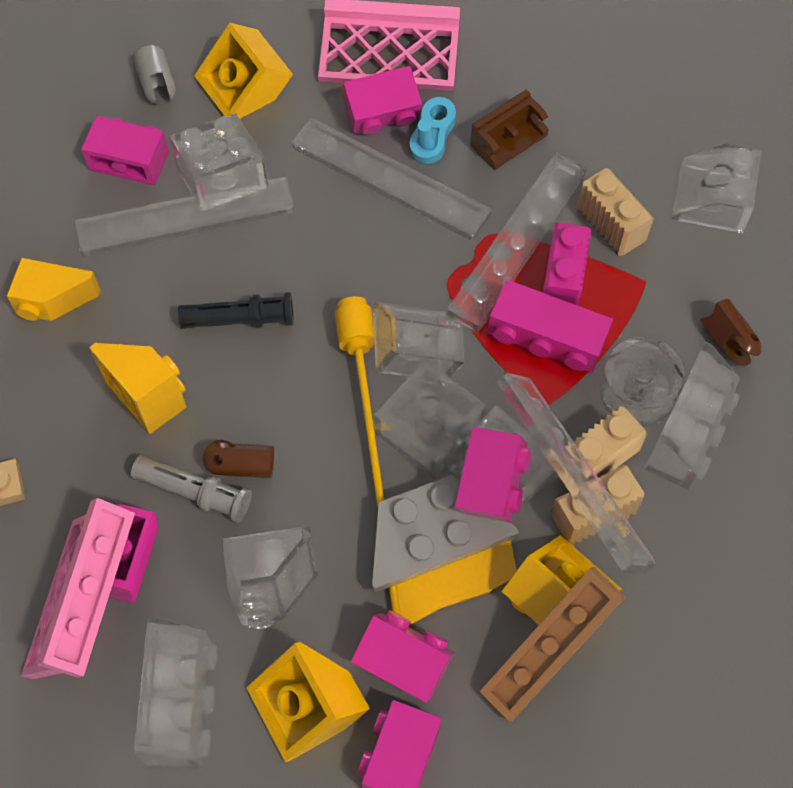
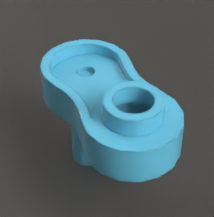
(429, 139)

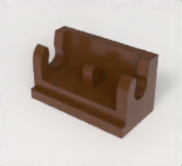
(509, 130)

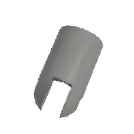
(153, 71)

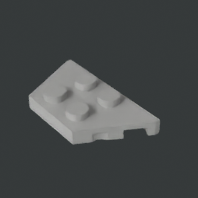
(426, 532)

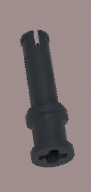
(253, 311)

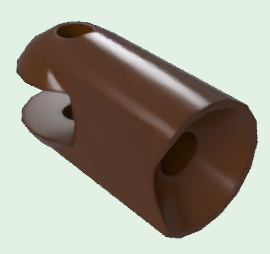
(732, 333)
(239, 459)

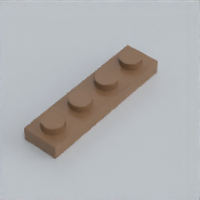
(552, 644)

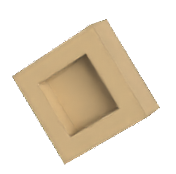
(11, 483)

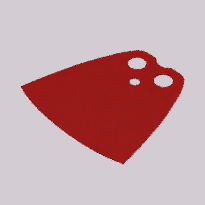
(604, 292)

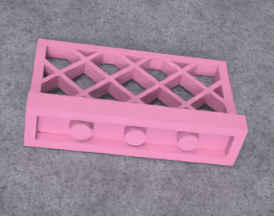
(387, 19)
(79, 592)

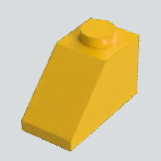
(50, 289)

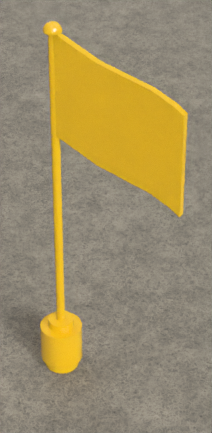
(452, 582)

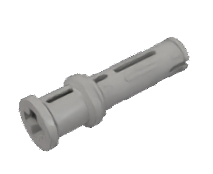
(207, 492)

